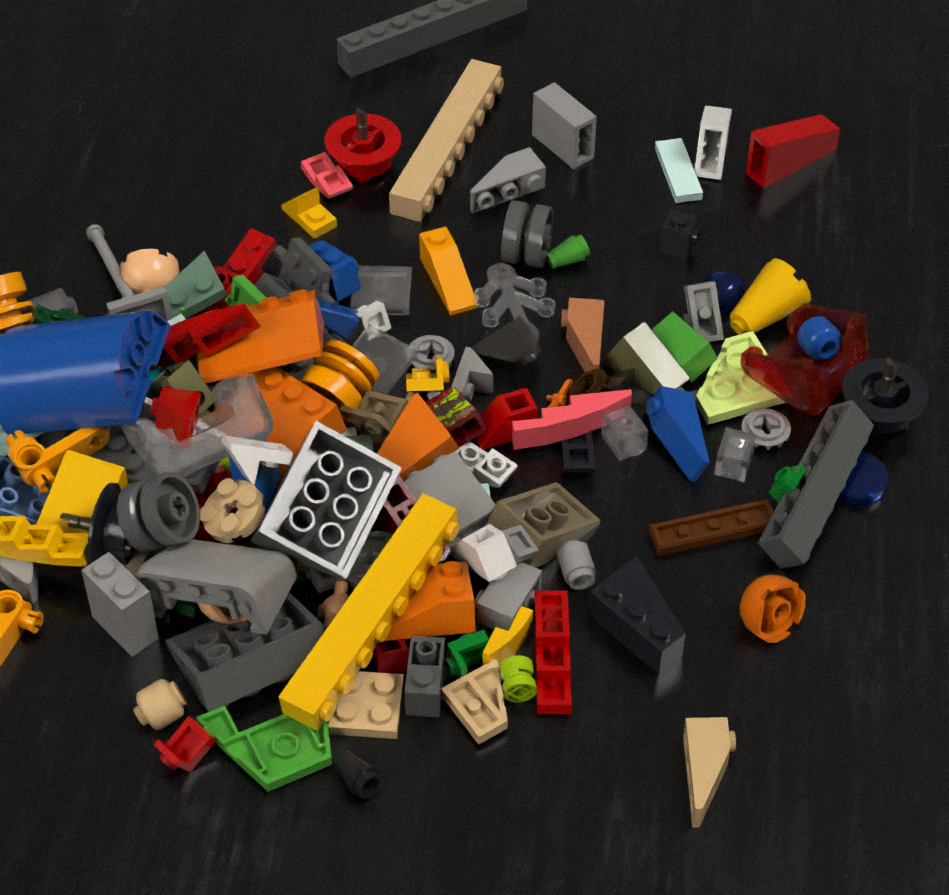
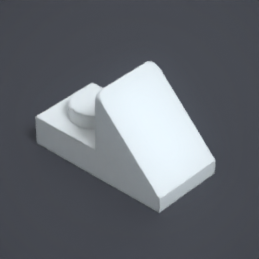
(249, 453)

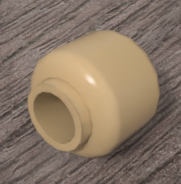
(159, 704)

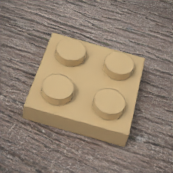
(370, 707)

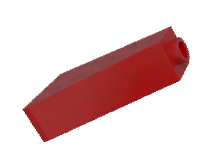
(789, 147)

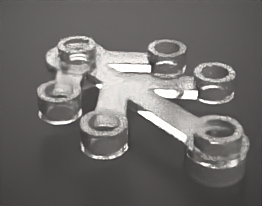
(504, 277)

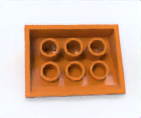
(288, 334)
(294, 410)

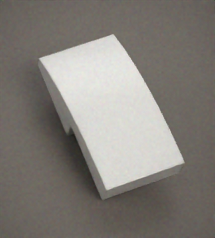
(485, 466)

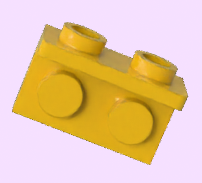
(423, 380)

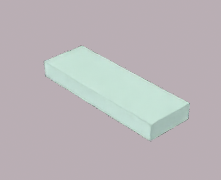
(678, 170)

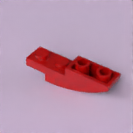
(245, 260)

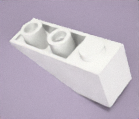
(485, 553)

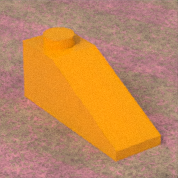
(446, 270)

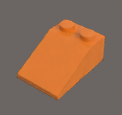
(440, 606)

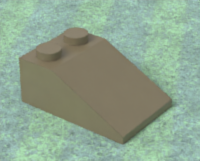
(549, 518)

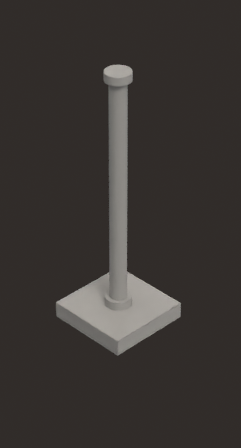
(152, 300)

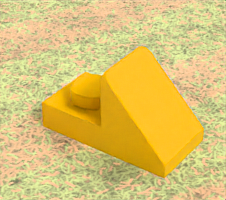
(310, 213)

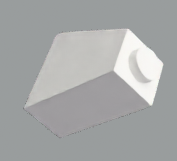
(712, 142)

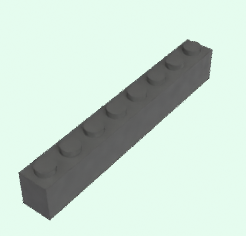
(418, 31)

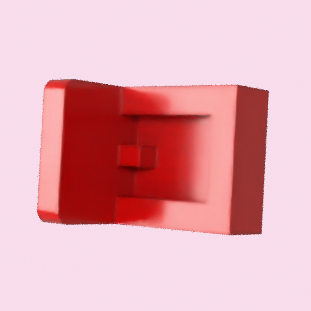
(186, 745)

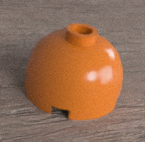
(772, 606)

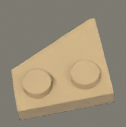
(479, 701)

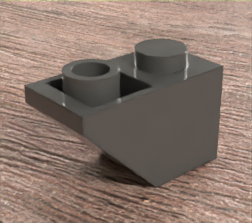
(424, 676)

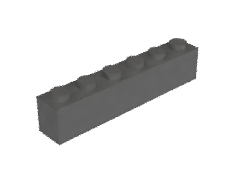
(828, 464)

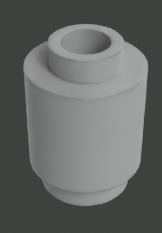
(576, 564)

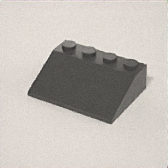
(327, 502)
(233, 663)

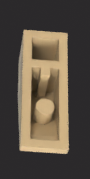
(706, 757)

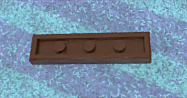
(710, 527)

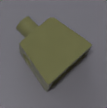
(183, 377)

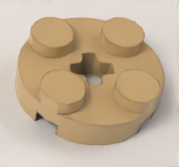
(227, 496)

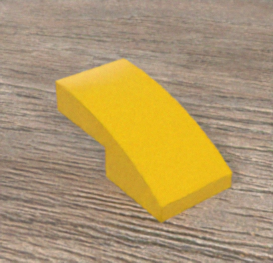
(506, 643)

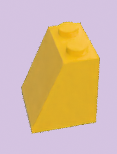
(78, 488)

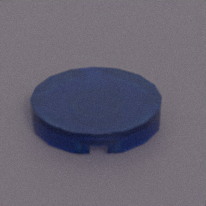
(866, 481)

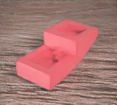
(325, 175)

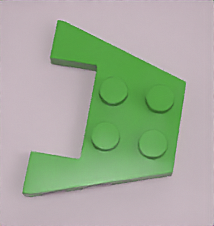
(273, 750)

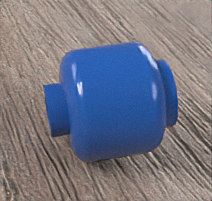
(819, 338)

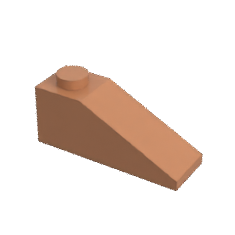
(584, 330)

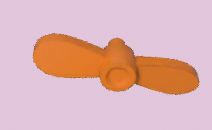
(560, 398)

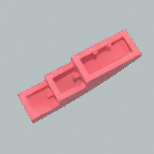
(570, 421)

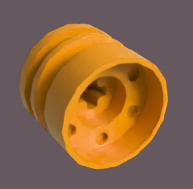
(12, 287)
(341, 374)

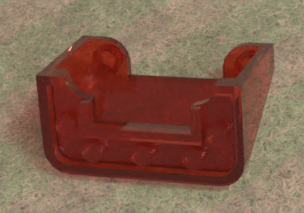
(800, 379)

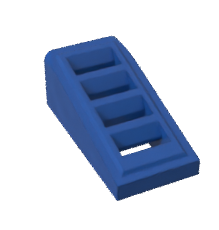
(338, 318)

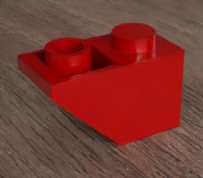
(500, 414)

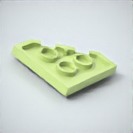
(727, 388)

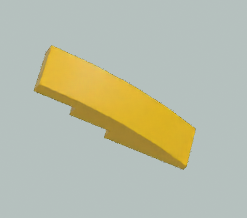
(41, 543)

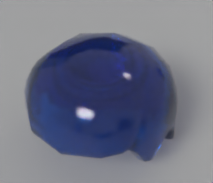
(729, 289)

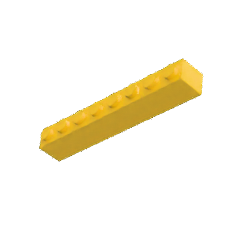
(369, 613)

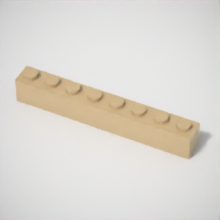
(445, 141)

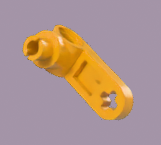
(27, 451)
(14, 618)

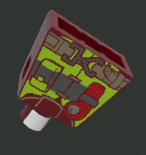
(456, 415)

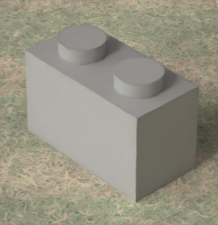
(504, 597)

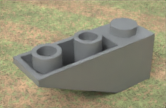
(510, 178)

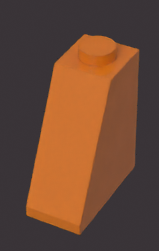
(416, 438)

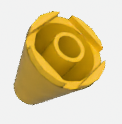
(769, 298)

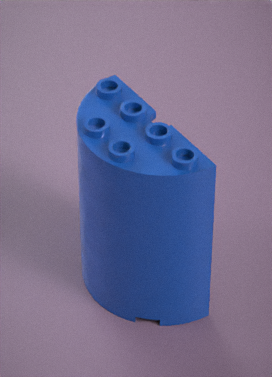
(78, 371)

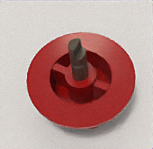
(363, 144)

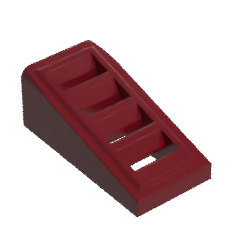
(391, 657)

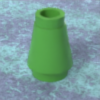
(568, 252)

